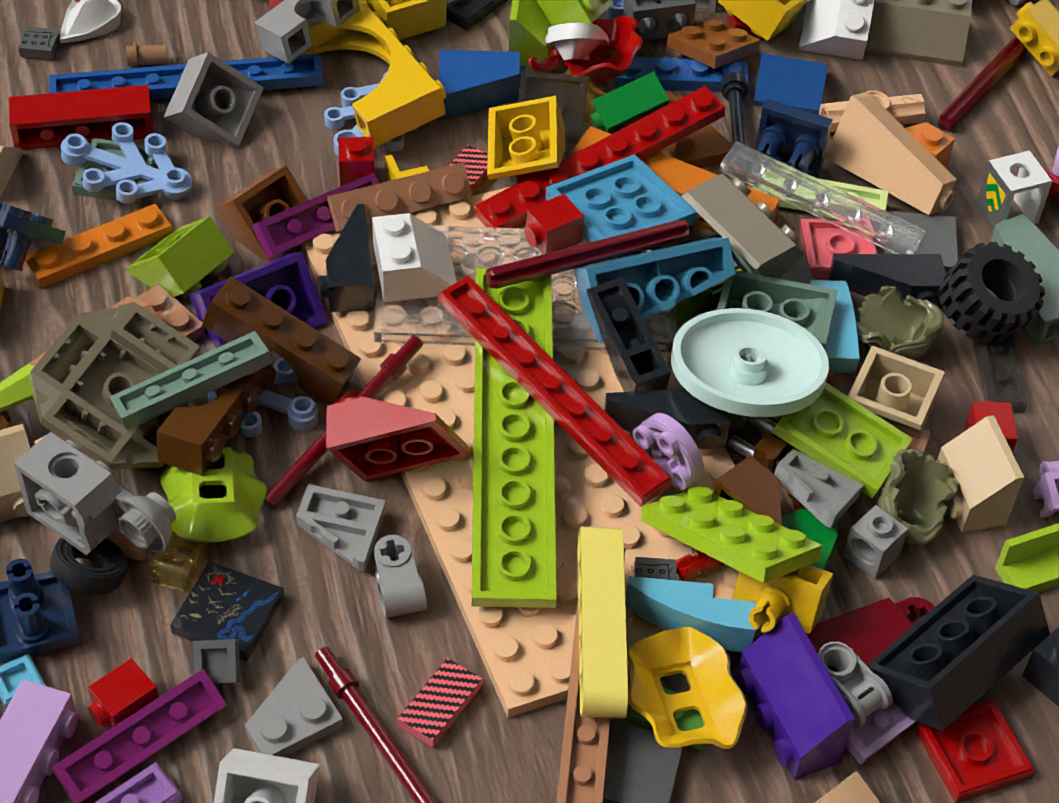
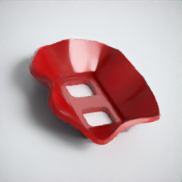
(622, 39)

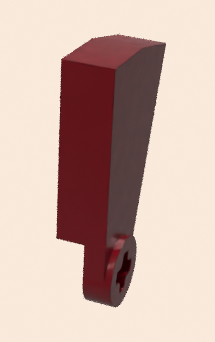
(871, 627)

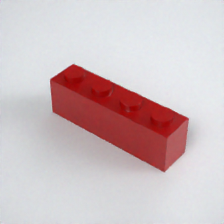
(51, 117)

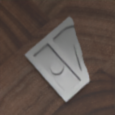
(817, 486)
(342, 522)
(293, 714)

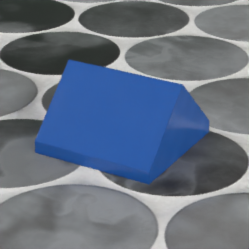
(790, 82)

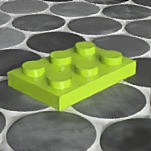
(844, 438)

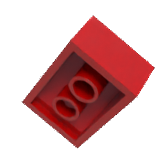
(388, 438)

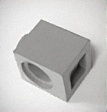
(875, 542)

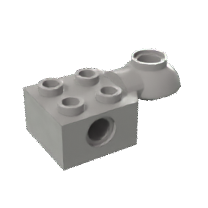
(85, 501)

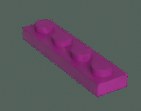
(302, 221)
(138, 737)

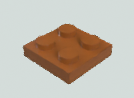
(713, 43)

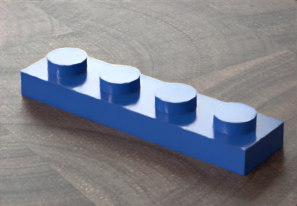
(680, 73)

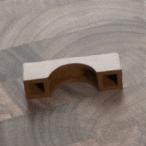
(318, 361)
(197, 434)

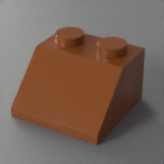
(257, 201)

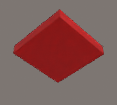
(976, 752)

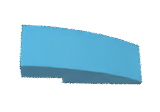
(842, 339)
(692, 605)

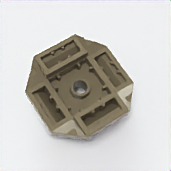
(101, 354)

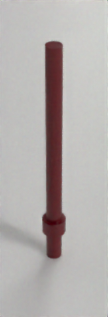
(391, 369)
(346, 687)

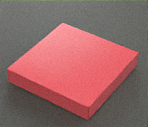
(823, 240)

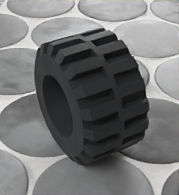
(1007, 277)

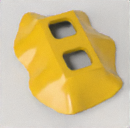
(710, 692)

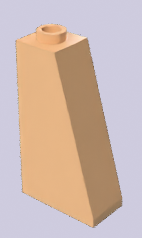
(889, 157)

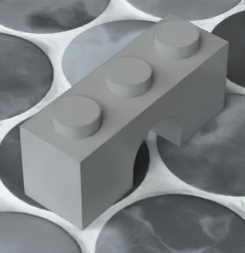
(285, 27)

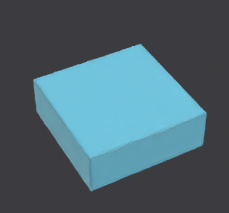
(13, 673)

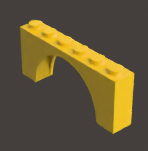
(407, 92)

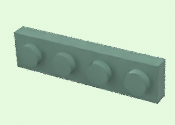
(191, 380)

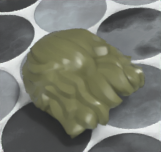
(898, 324)
(917, 494)

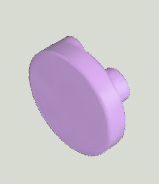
(671, 449)

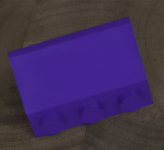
(281, 281)
(795, 699)

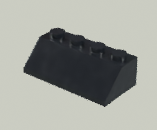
(961, 649)

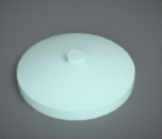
(749, 362)

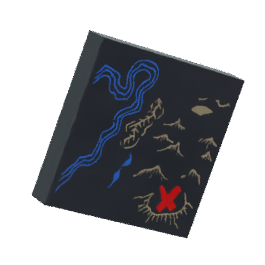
(227, 607)

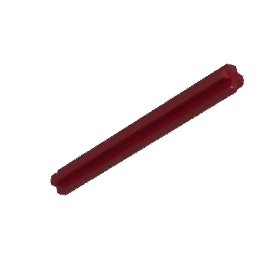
(982, 84)
(587, 254)

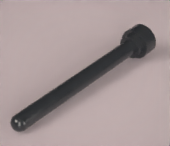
(734, 90)

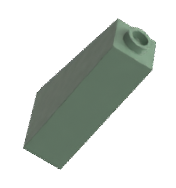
(1036, 247)

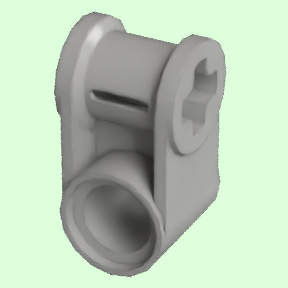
(397, 577)
(858, 685)

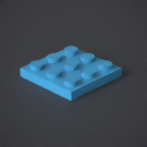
(622, 199)

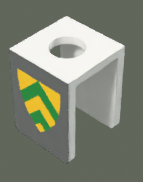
(1001, 187)

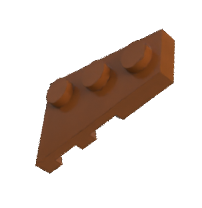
(700, 148)

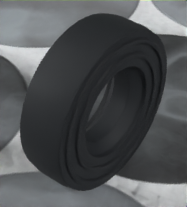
(86, 578)

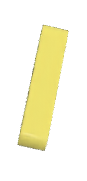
(602, 623)

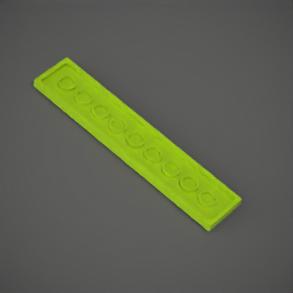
(513, 467)

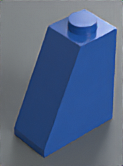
(478, 79)

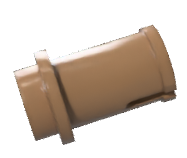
(146, 55)

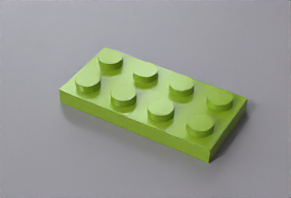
(731, 533)

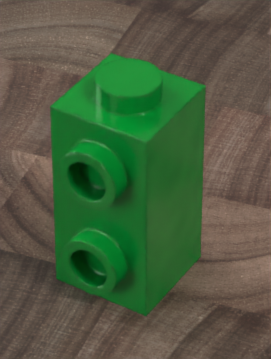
(628, 104)

